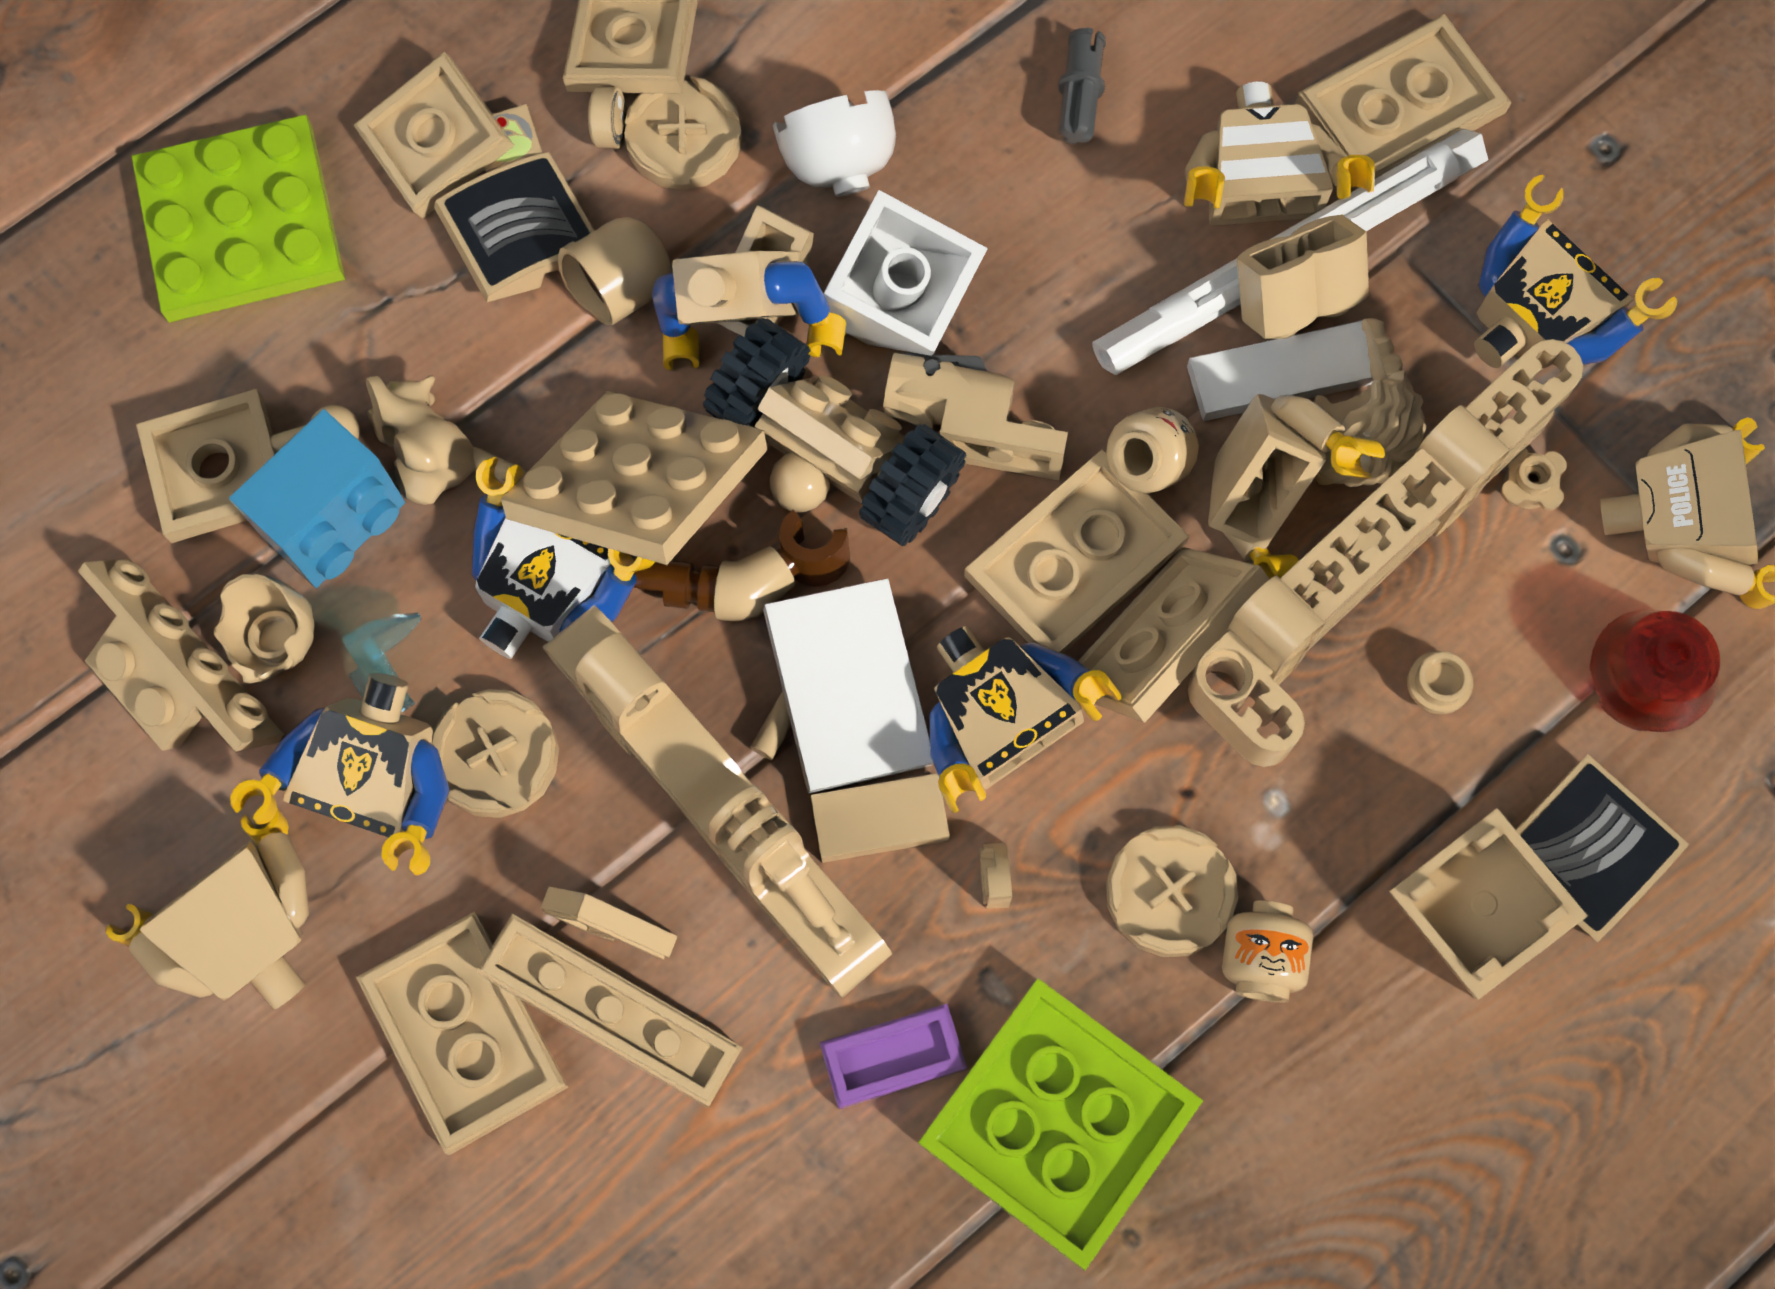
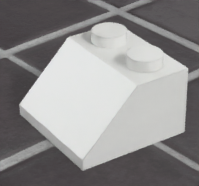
(902, 277)

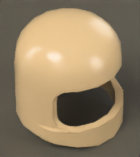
(623, 264)

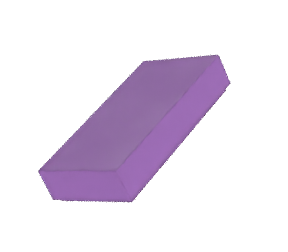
(893, 1056)

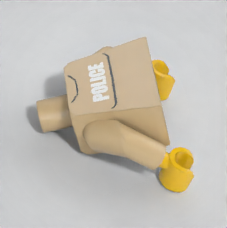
(1698, 509)

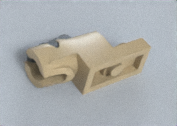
(972, 413)

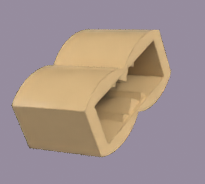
(1303, 276)

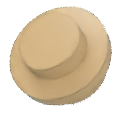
(1440, 682)

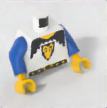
(538, 576)

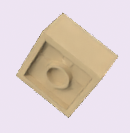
(1487, 904)

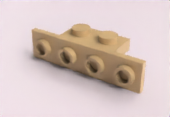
(164, 668)

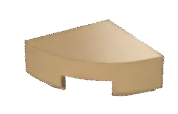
(995, 875)

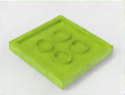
(237, 218)
(1060, 1123)

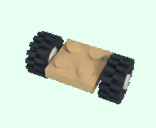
(912, 469)

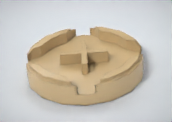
(685, 136)
(496, 753)
(1171, 891)

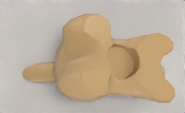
(427, 447)

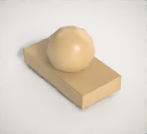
(805, 474)

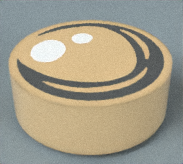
(607, 117)

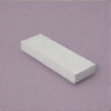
(1293, 366)

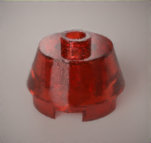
(1655, 670)

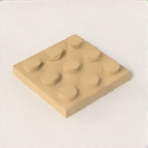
(635, 476)

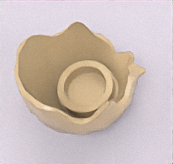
(264, 626)

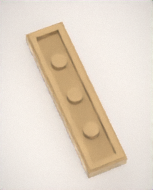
(609, 1010)

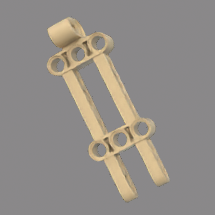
(1417, 501)

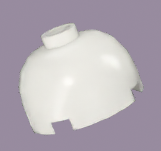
(838, 142)

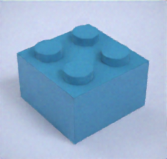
(319, 499)

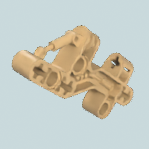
(717, 800)

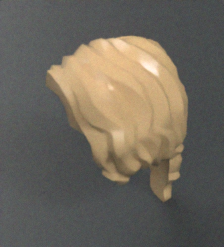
(1382, 413)

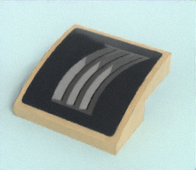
(513, 224)
(1600, 843)

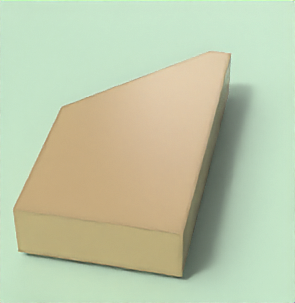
(607, 921)

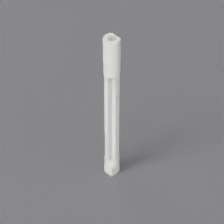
(1220, 290)

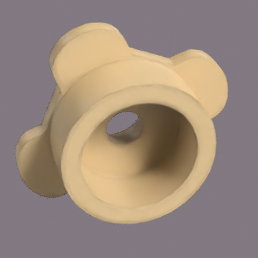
(1522, 492)

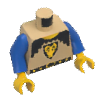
(1549, 289)
(738, 290)
(1004, 709)
(360, 768)

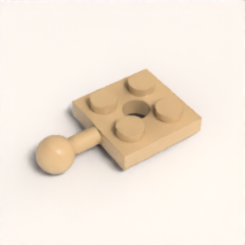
(182, 440)

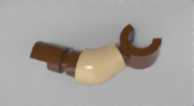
(744, 586)

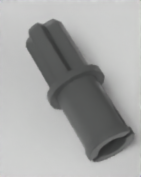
(1081, 85)

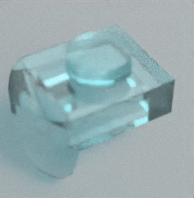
(371, 641)

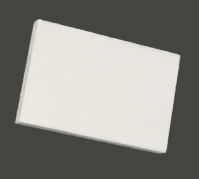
(848, 685)

